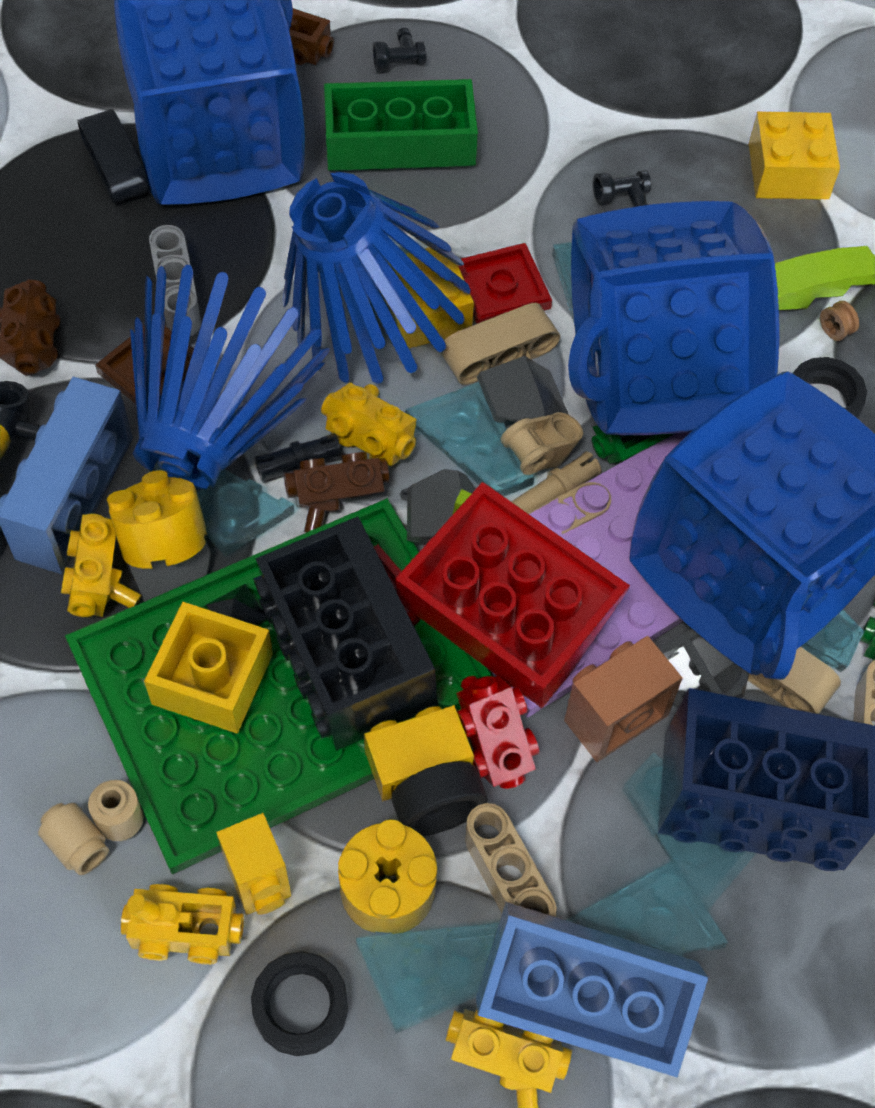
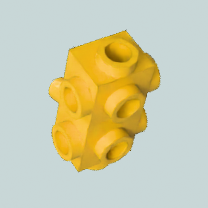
(369, 423)
(92, 577)
(172, 920)
(516, 1055)

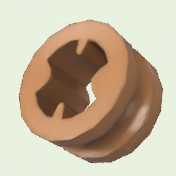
(839, 320)

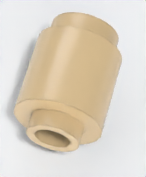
(116, 810)
(73, 838)

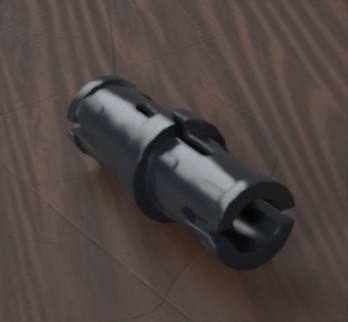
(287, 459)

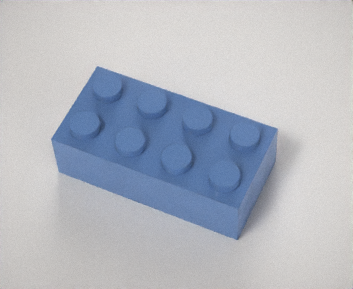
(65, 473)
(591, 989)

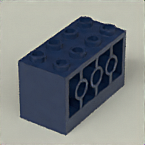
(768, 780)

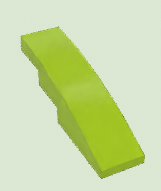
(822, 275)

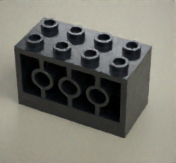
(345, 633)

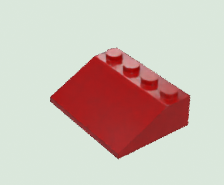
(510, 593)

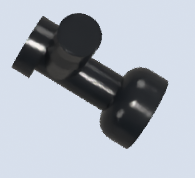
(406, 52)
(606, 187)

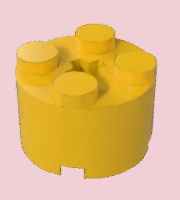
(157, 520)
(387, 850)

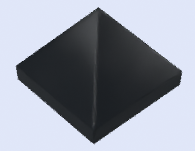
(239, 605)

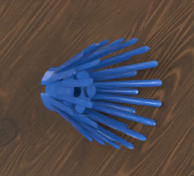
(345, 237)
(188, 425)

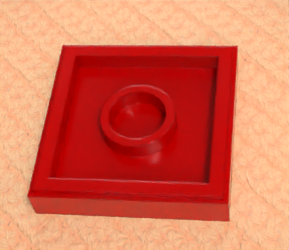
(503, 281)

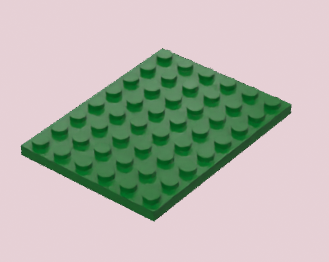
(208, 778)

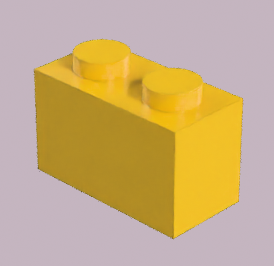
(413, 745)
(255, 865)

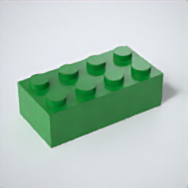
(400, 124)

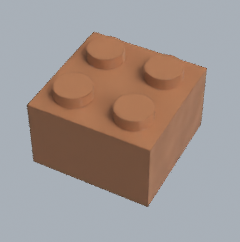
(621, 697)

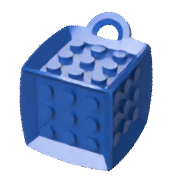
(213, 96)
(670, 314)
(762, 522)

